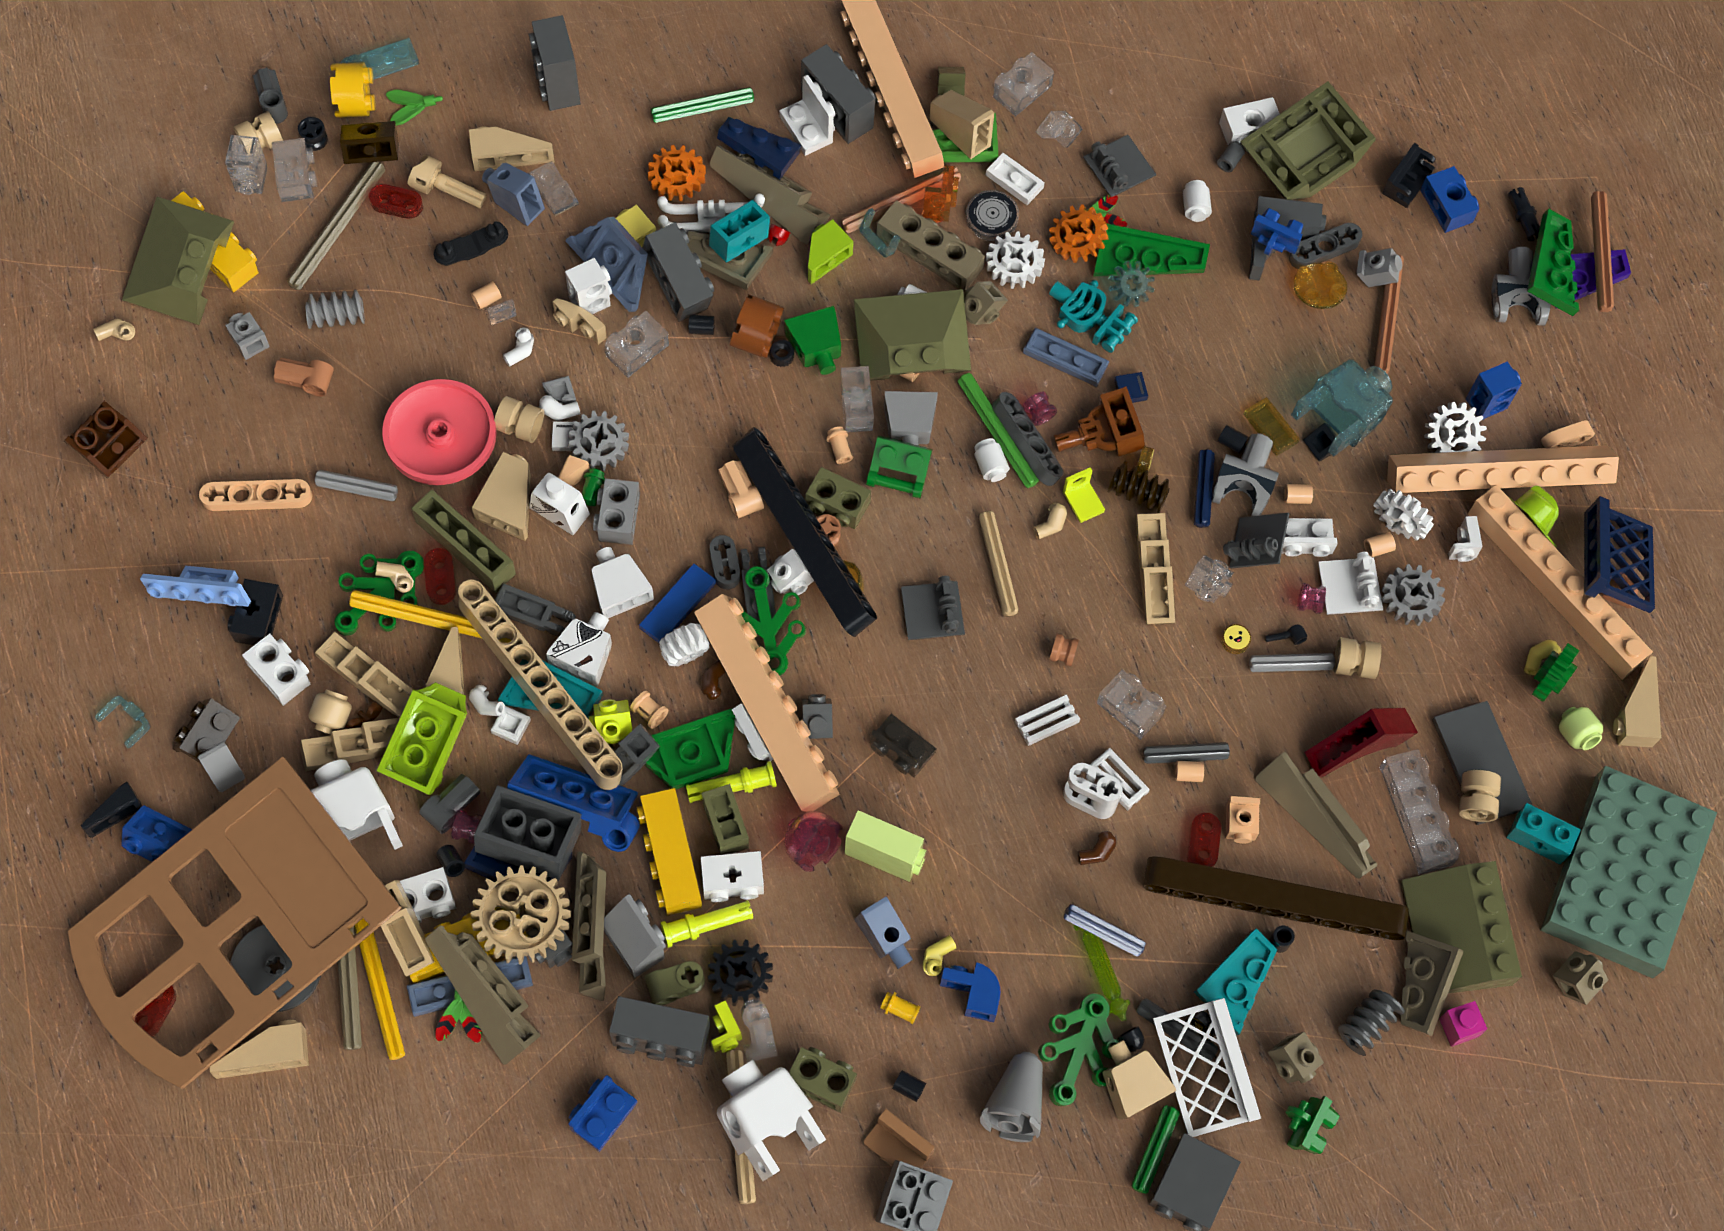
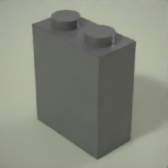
(1194, 1184)

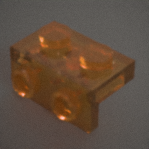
(939, 200)

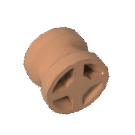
(831, 525)
(1064, 649)

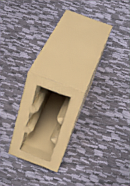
(963, 122)
(506, 497)

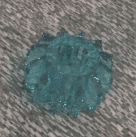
(1138, 278)

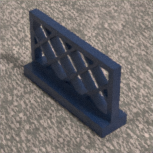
(1599, 550)

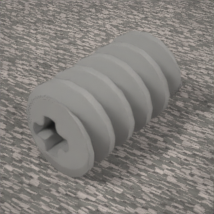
(334, 308)

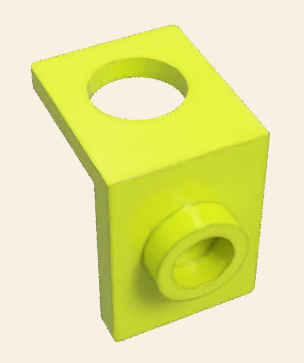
(1082, 496)

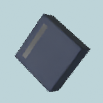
(1135, 386)

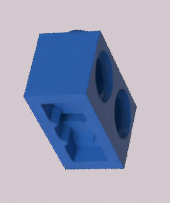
(1494, 390)

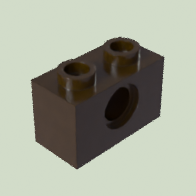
(369, 142)

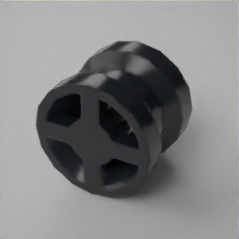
(314, 127)

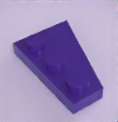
(1585, 271)

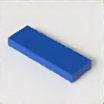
(677, 603)

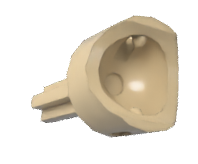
(430, 176)

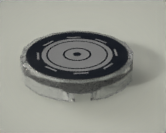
(992, 214)

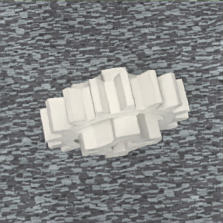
(1015, 260)
(1463, 423)
(1403, 514)

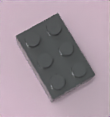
(554, 63)
(841, 87)
(678, 271)
(527, 832)
(659, 1031)

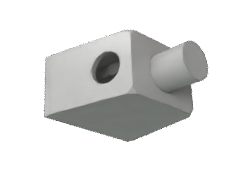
(910, 415)

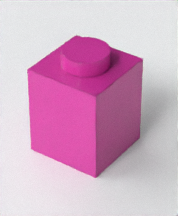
(1463, 1023)

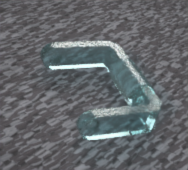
(874, 240)
(131, 709)

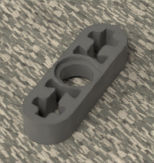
(1332, 236)

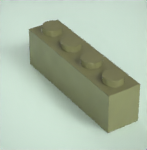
(463, 541)

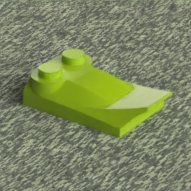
(424, 737)

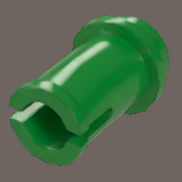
(593, 482)

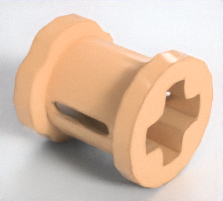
(649, 709)

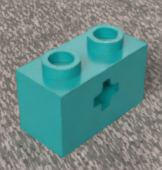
(739, 231)
(1543, 833)

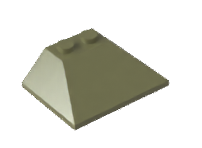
(1309, 144)
(176, 260)
(913, 333)

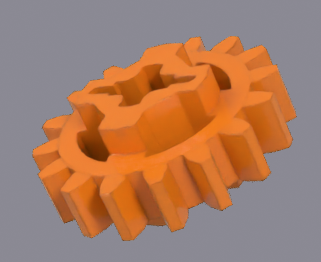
(676, 172)
(1078, 232)

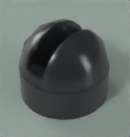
(1133, 1038)

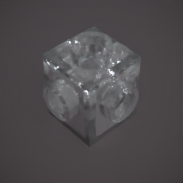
(1210, 579)

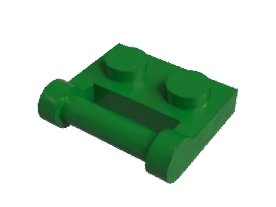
(902, 458)

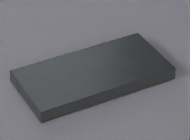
(1476, 743)

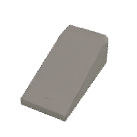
(221, 767)

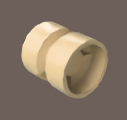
(262, 127)
(522, 420)
(1357, 658)
(1479, 798)

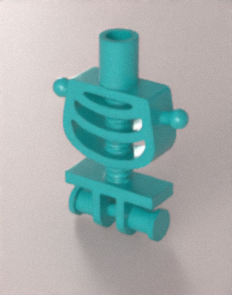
(1074, 301)

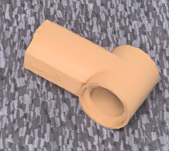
(742, 495)

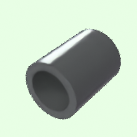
(1231, 157)

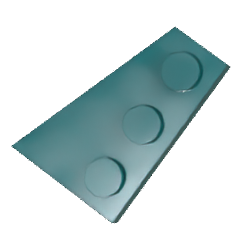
(581, 692)
(1239, 977)

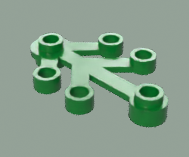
(380, 586)
(769, 626)
(1081, 1044)

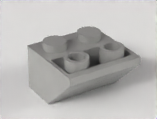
(633, 936)

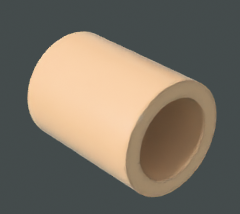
(486, 295)
(1298, 494)
(1380, 544)
(1189, 771)

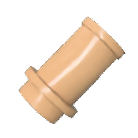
(841, 450)

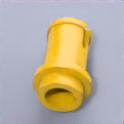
(900, 1007)

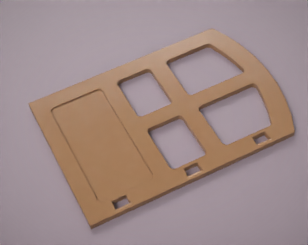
(291, 873)

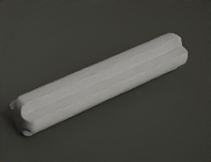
(356, 485)
(1292, 662)

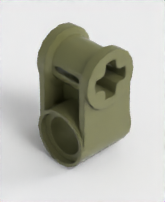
(672, 984)

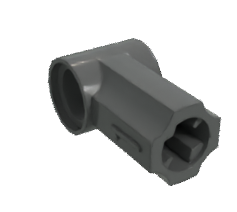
(270, 94)
(443, 808)

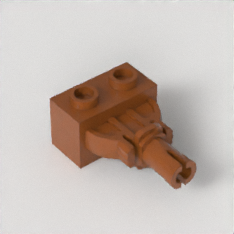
(1107, 427)

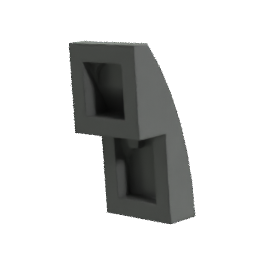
(634, 752)

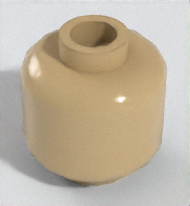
(330, 711)

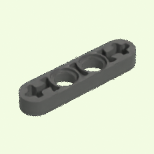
(1013, 415)

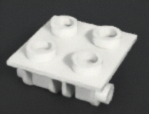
(1351, 585)

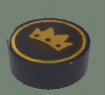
(1202, 1021)

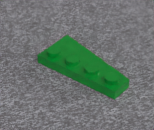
(1156, 251)
(1553, 265)

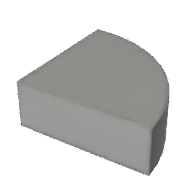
(560, 390)

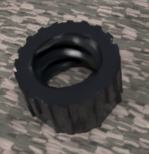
(781, 361)

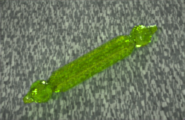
(1105, 973)

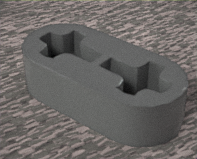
(731, 561)

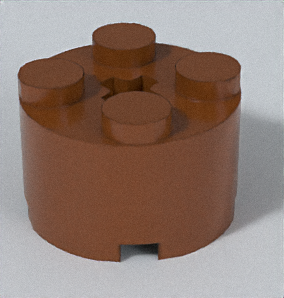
(757, 326)

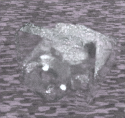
(1059, 126)

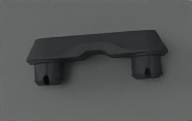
(471, 245)

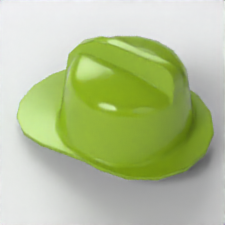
(1541, 509)

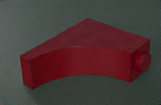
(1365, 735)

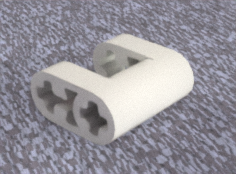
(1103, 795)

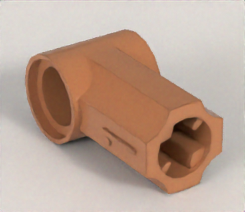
(311, 377)

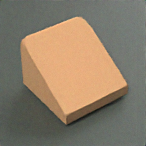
(573, 470)

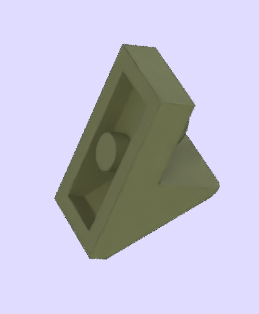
(951, 79)

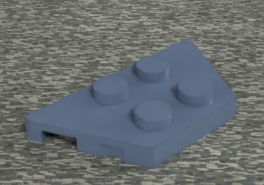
(619, 254)

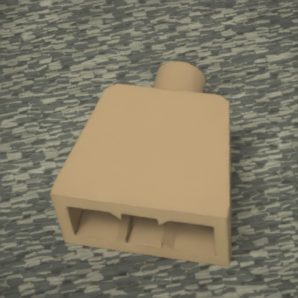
(1134, 1080)

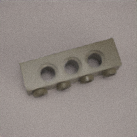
(935, 258)

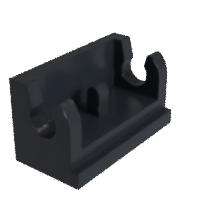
(1409, 176)

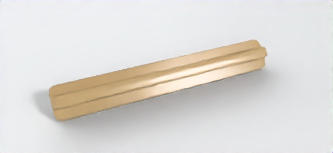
(998, 564)

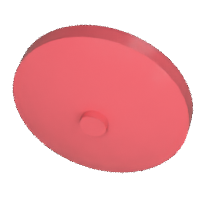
(439, 432)

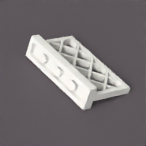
(1233, 1063)

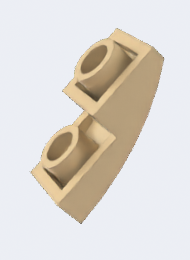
(576, 317)

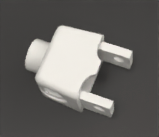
(354, 800)
(762, 1109)

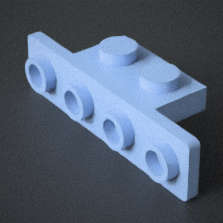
(200, 585)

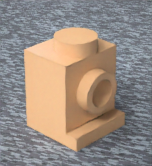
(1242, 807)

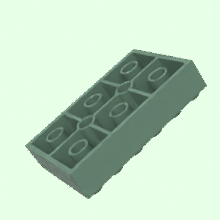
(1629, 872)

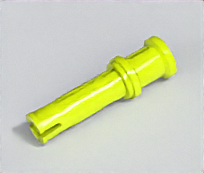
(745, 780)
(692, 926)

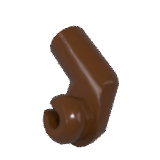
(710, 680)
(1101, 851)

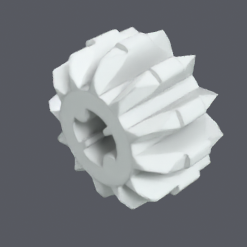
(684, 644)

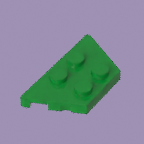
(694, 750)

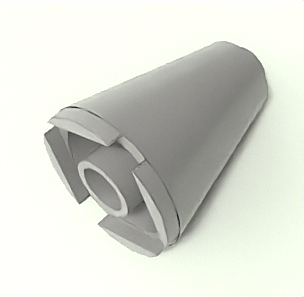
(1016, 1100)

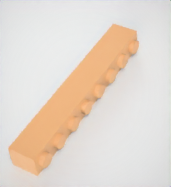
(893, 86)
(1502, 468)
(1559, 582)
(767, 703)

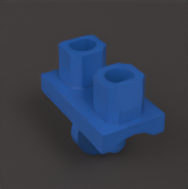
(1276, 235)

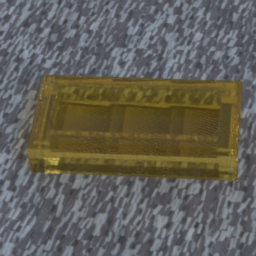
(1269, 422)

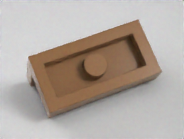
(897, 1141)

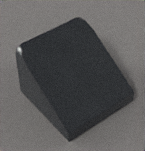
(1320, 441)

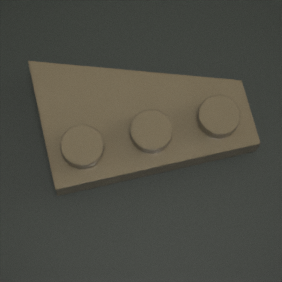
(738, 271)
(1429, 975)

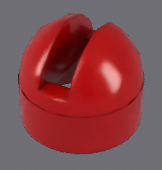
(779, 233)

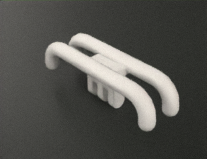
(707, 212)

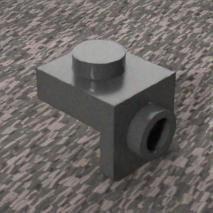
(818, 716)

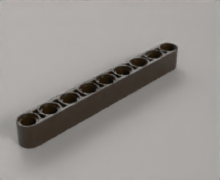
(1276, 898)

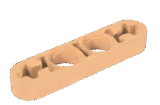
(256, 491)

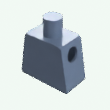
(514, 192)
(882, 919)

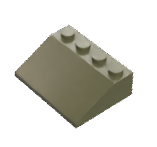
(1469, 912)

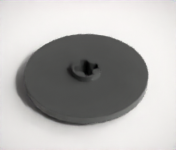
(252, 963)

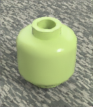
(1581, 728)

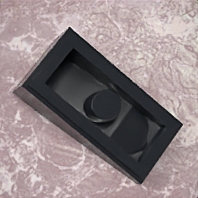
(112, 811)

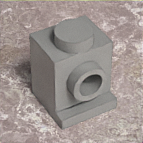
(1379, 267)
(246, 335)

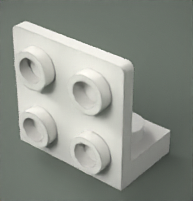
(810, 119)

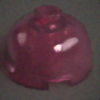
(812, 839)

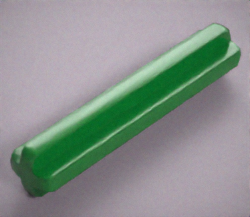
(1155, 1149)

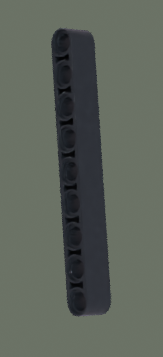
(804, 532)

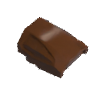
(106, 439)

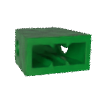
(815, 338)

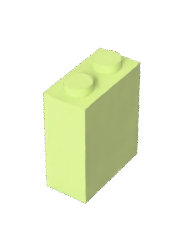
(885, 846)

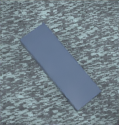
(1066, 357)

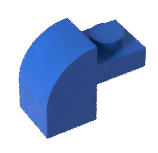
(981, 986)

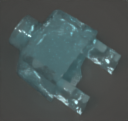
(1349, 401)

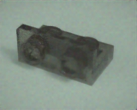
(901, 745)

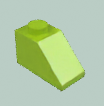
(827, 250)

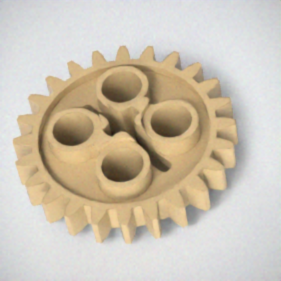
(512, 940)

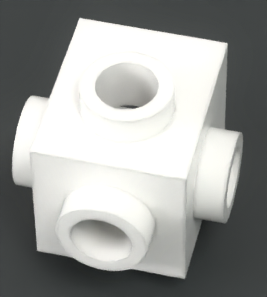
(789, 574)

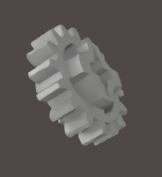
(583, 437)
(1411, 581)

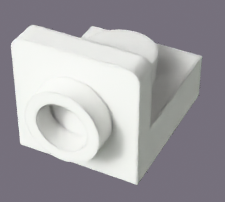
(1469, 541)

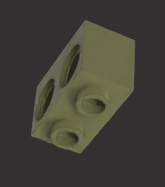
(842, 492)
(725, 820)
(817, 1085)

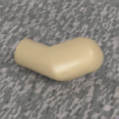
(116, 328)
(1054, 523)
(397, 574)

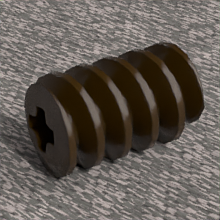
(1140, 486)

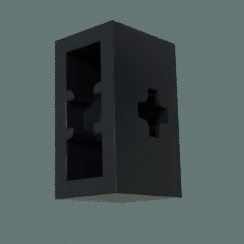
(264, 598)

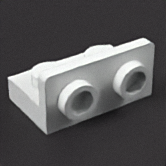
(1309, 537)

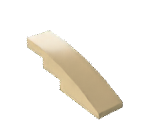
(1155, 569)
(365, 674)
(348, 744)

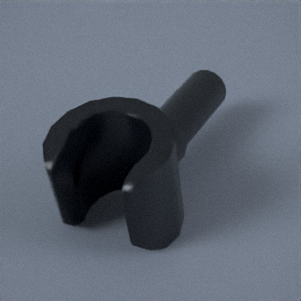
(1296, 633)

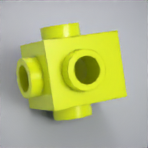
(612, 720)

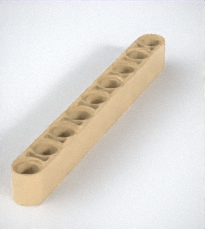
(540, 696)

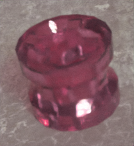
(1039, 408)
(1311, 598)
(465, 826)

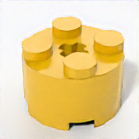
(352, 90)

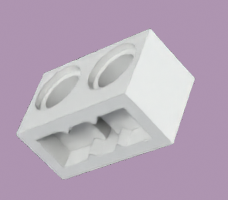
(589, 286)
(273, 671)
(420, 887)

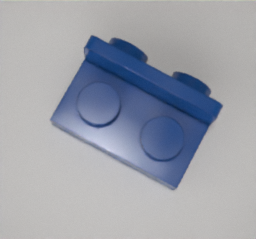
(151, 833)
(601, 1112)

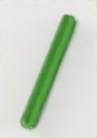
(997, 430)

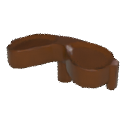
(372, 713)

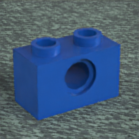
(1449, 212)

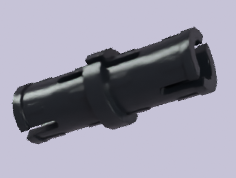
(1525, 213)

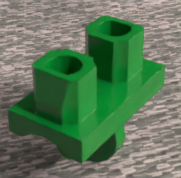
(1307, 1121)

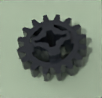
(730, 964)

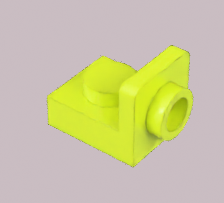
(725, 1022)

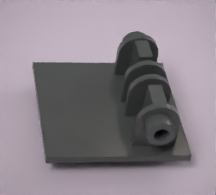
(1118, 165)
(1258, 541)
(933, 609)

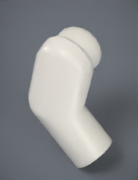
(522, 349)
(556, 410)
(483, 705)

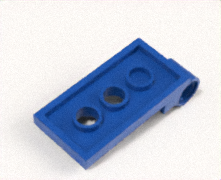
(602, 808)

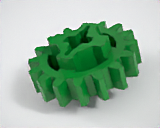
(1555, 672)

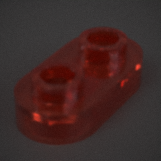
(398, 200)
(439, 578)
(1204, 840)
(157, 1011)

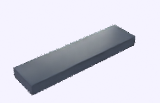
(439, 992)

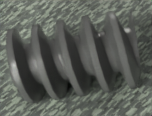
(1368, 1020)

